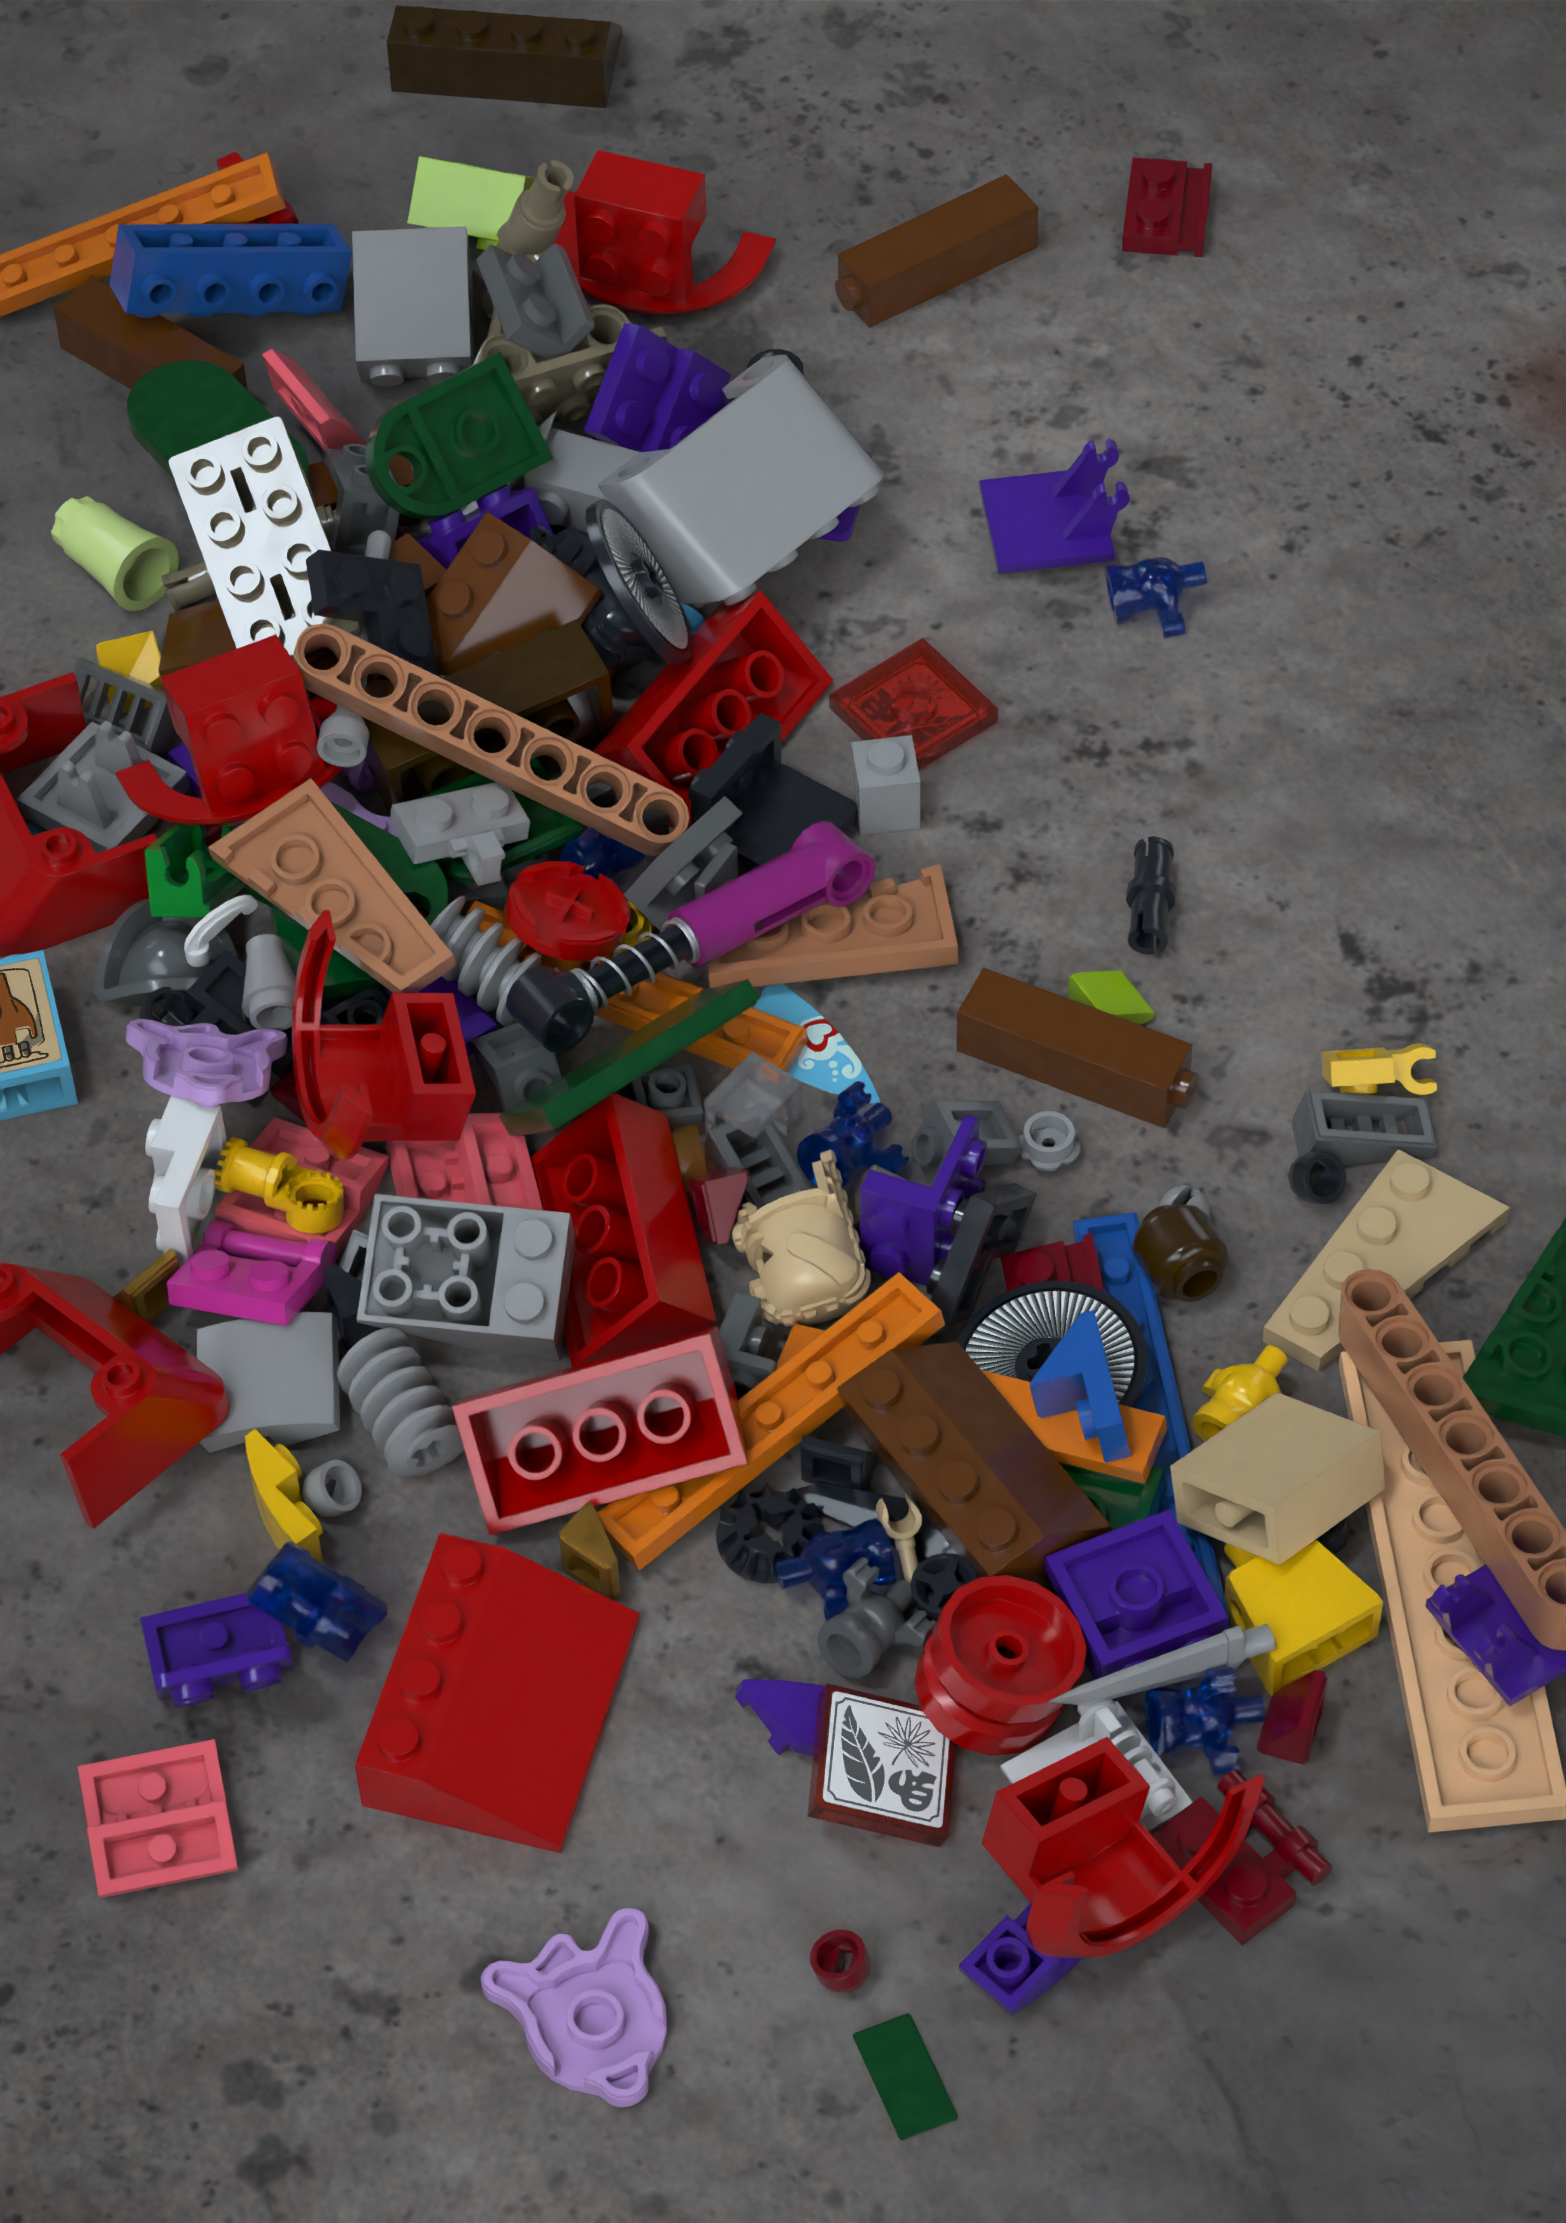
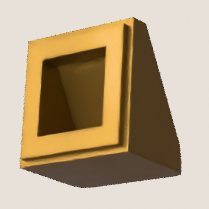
(148, 1291)
(588, 1553)

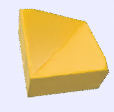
(132, 656)

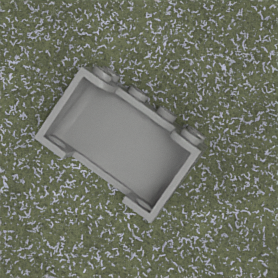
(745, 485)

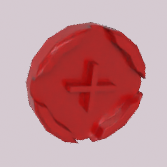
(567, 911)

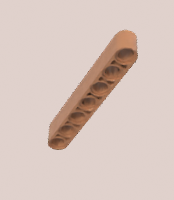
(471, 713)
(1458, 1449)

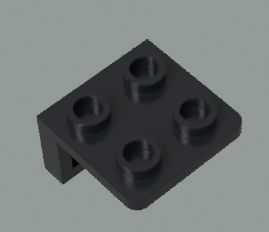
(772, 797)

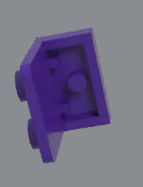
(909, 1223)
(214, 1646)

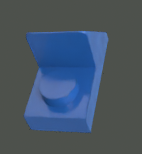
(1080, 1380)

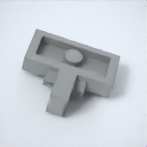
(462, 824)

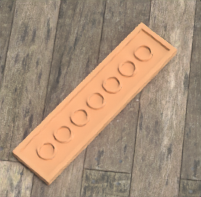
(1469, 1748)

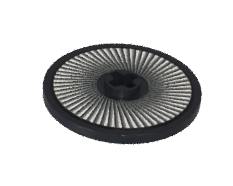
(639, 582)
(1028, 1323)

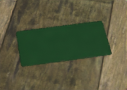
(905, 2076)

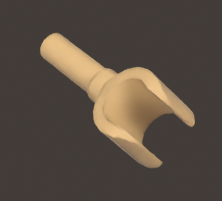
(903, 1534)

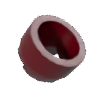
(828, 1961)

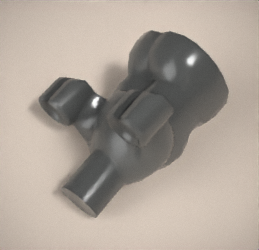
(870, 1623)

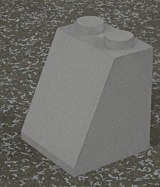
(412, 304)

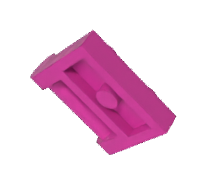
(246, 1287)

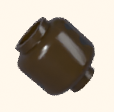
(1180, 1252)

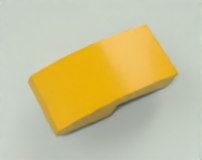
(278, 1495)

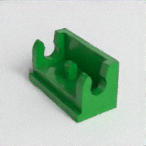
(184, 875)

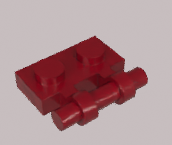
(1251, 1888)

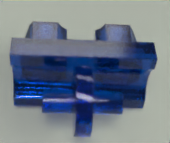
(316, 1602)

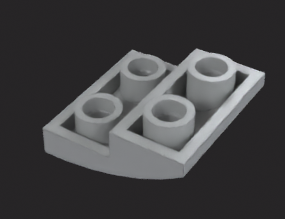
(274, 1377)

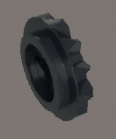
(738, 1529)

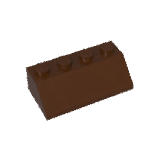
(497, 597)
(969, 1460)

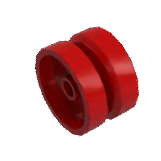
(997, 1662)

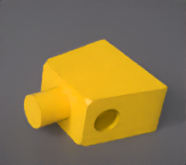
(1308, 1602)

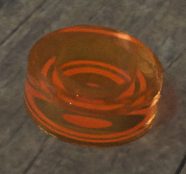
(689, 1152)

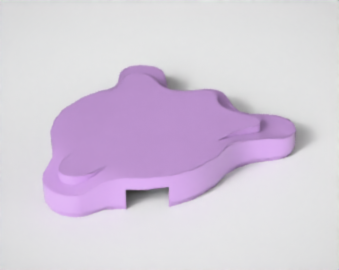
(203, 1062)
(588, 2014)

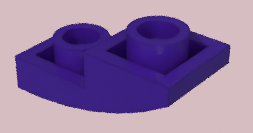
(1011, 1968)

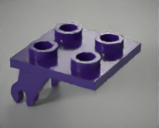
(1054, 515)
(1494, 1635)

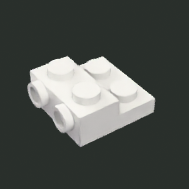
(185, 1158)

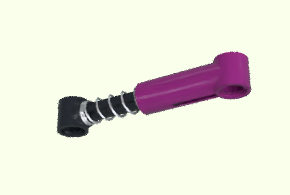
(816, 870)

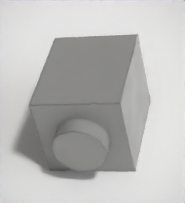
(885, 785)

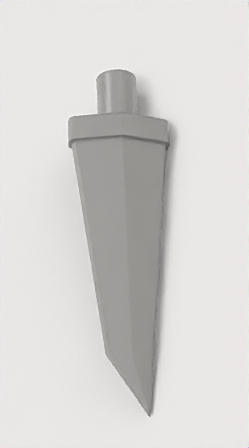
(1189, 1662)

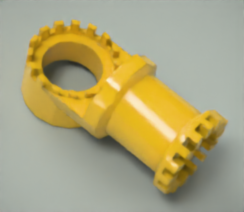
(282, 1186)

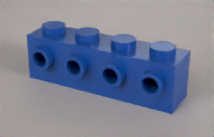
(229, 269)

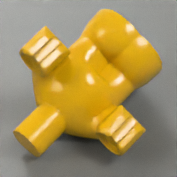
(1238, 1391)

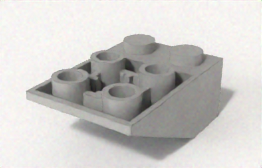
(469, 1274)

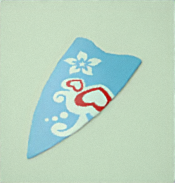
(826, 1058)

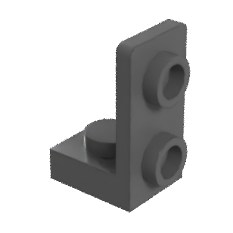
(358, 504)

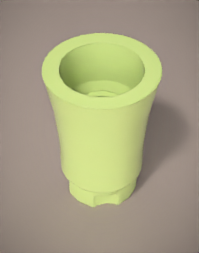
(115, 551)

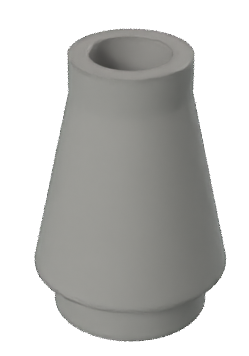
(268, 984)

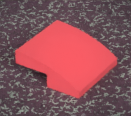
(309, 403)
(478, 1169)
(358, 1175)
(157, 1818)

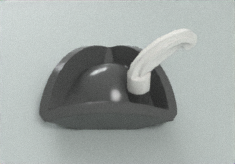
(162, 951)

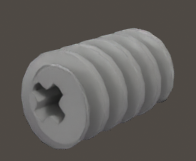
(480, 961)
(399, 1404)

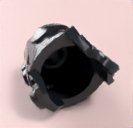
(607, 624)

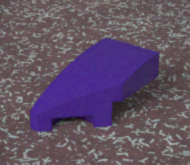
(785, 1709)

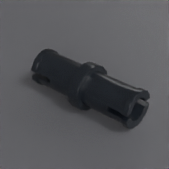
(1150, 895)

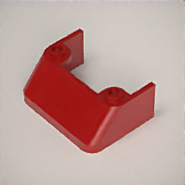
(55, 880)
(148, 1386)

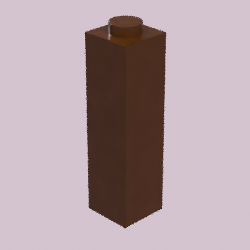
(937, 251)
(126, 345)
(1075, 1048)

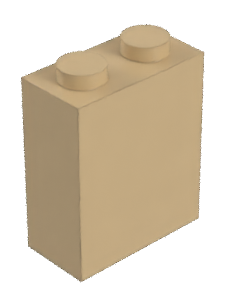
(1278, 1477)

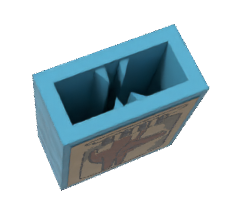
(32, 1045)

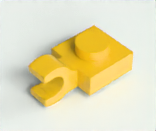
(1363, 1069)

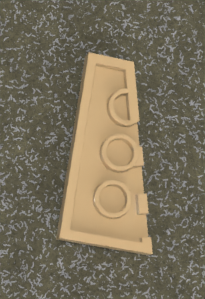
(1403, 1225)

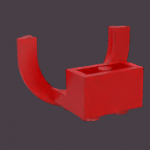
(634, 238)
(245, 734)
(377, 1080)
(1090, 1863)

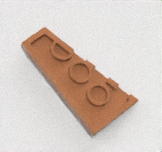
(313, 861)
(877, 933)

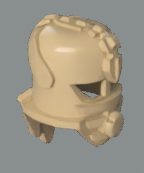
(804, 1252)

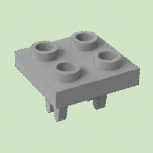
(83, 791)

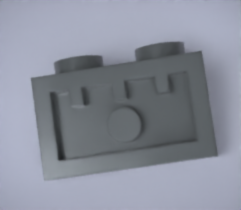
(537, 301)
(671, 876)

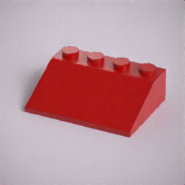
(495, 1697)

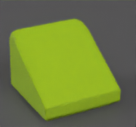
(1110, 993)

